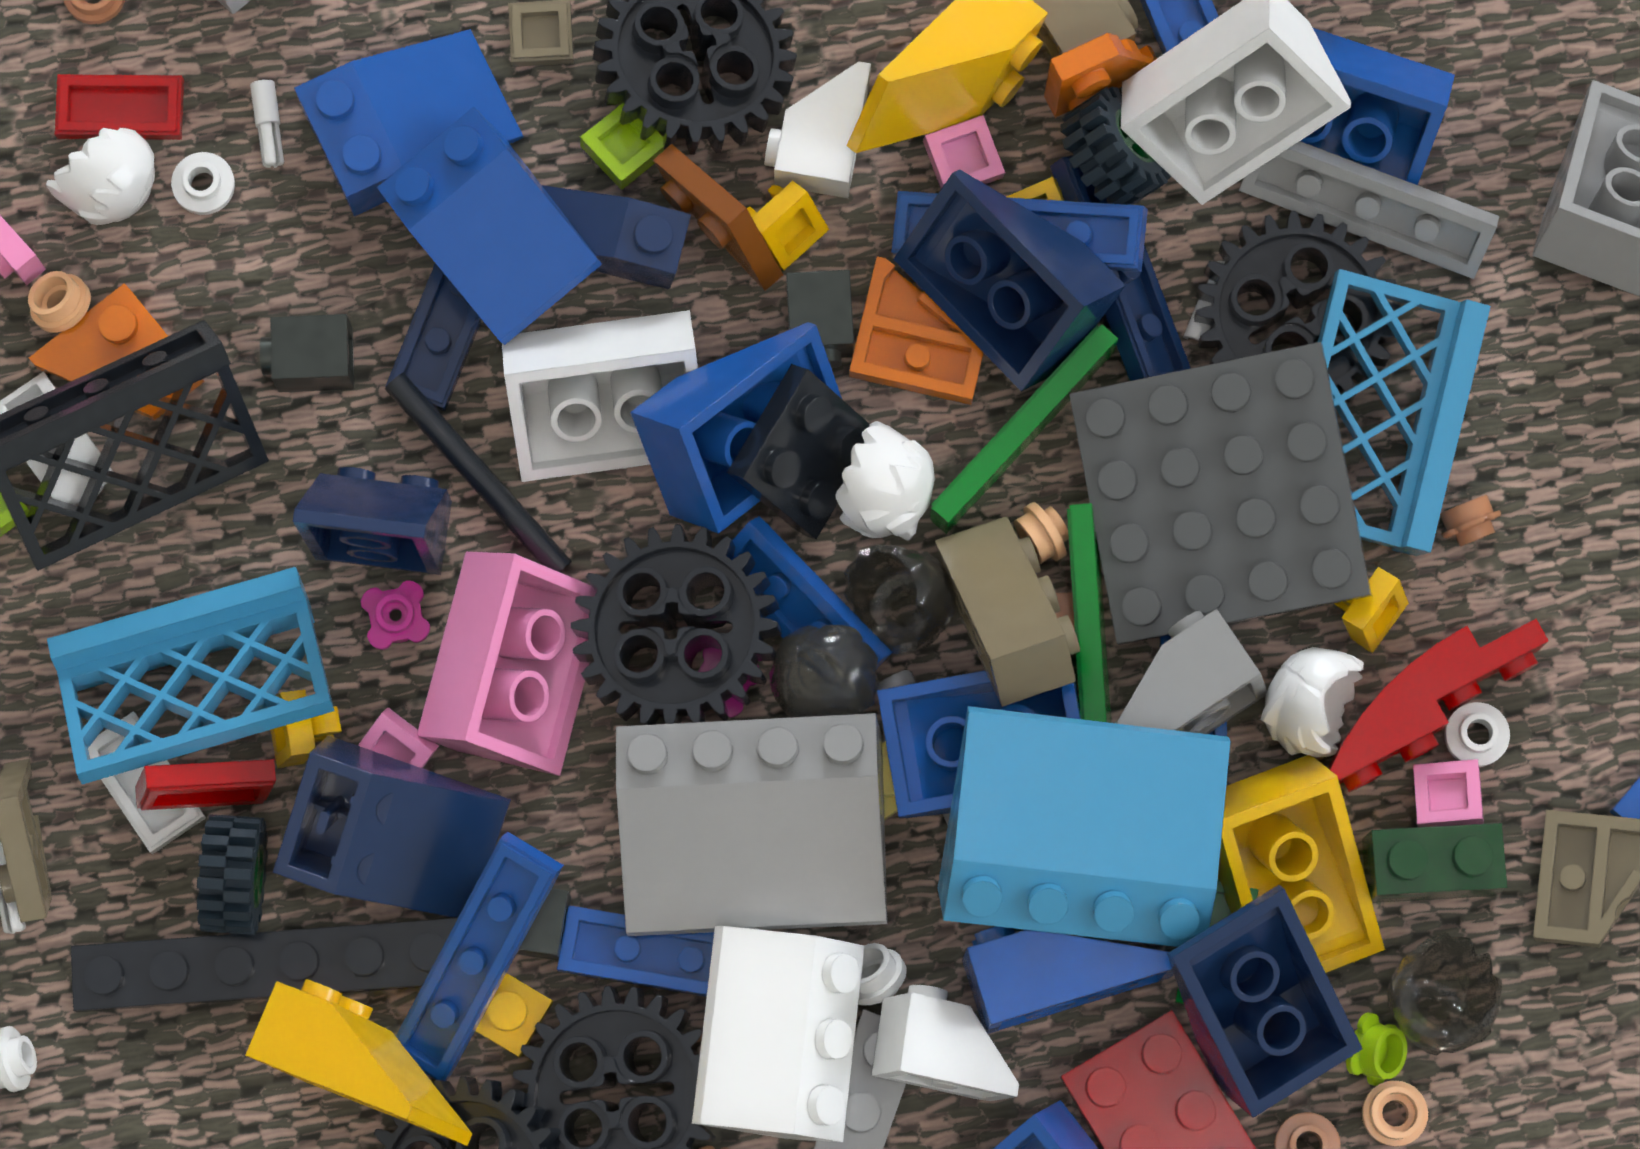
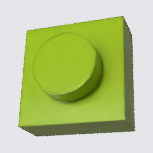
(619, 148)

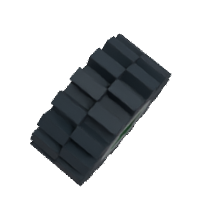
(1107, 154)
(232, 874)

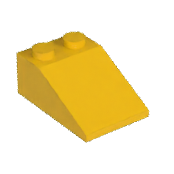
(951, 71)
(1297, 834)
(337, 1048)

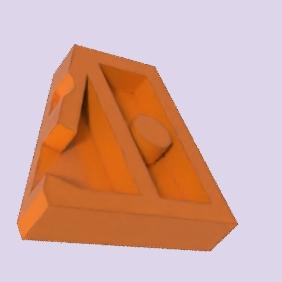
(1092, 67)
(102, 336)
(912, 341)

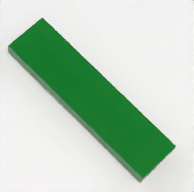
(1022, 428)
(1088, 614)

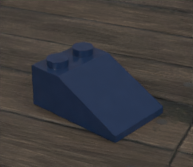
(1007, 278)
(375, 521)
(1262, 1003)

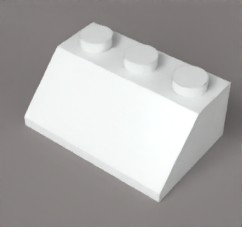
(1232, 96)
(580, 382)
(778, 1034)

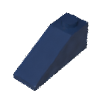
(626, 234)

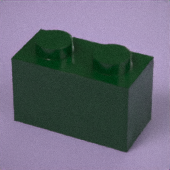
(1435, 862)

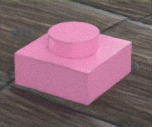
(966, 148)
(17, 256)
(398, 739)
(1448, 793)

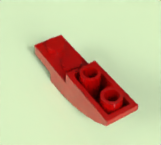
(1408, 709)

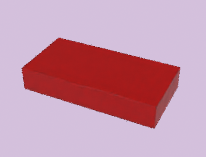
(135, 102)
(205, 784)

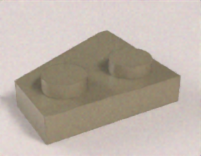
(25, 874)
(1585, 876)

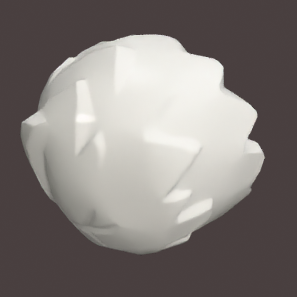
(107, 177)
(886, 484)
(1309, 700)

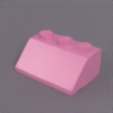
(508, 664)

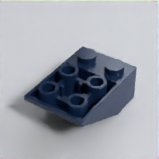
(388, 831)

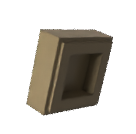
(540, 33)

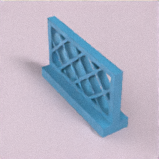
(1438, 413)
(182, 637)

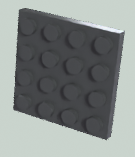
(1220, 492)

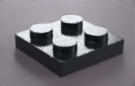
(800, 451)

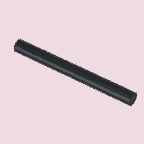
(477, 473)

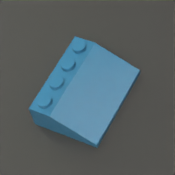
(1084, 828)

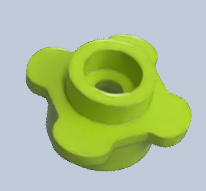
(1382, 1051)

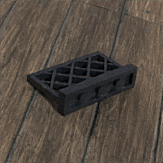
(112, 395)

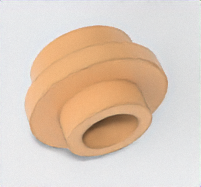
(58, 301)
(1045, 531)
(1415, 1109)

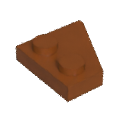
(717, 214)

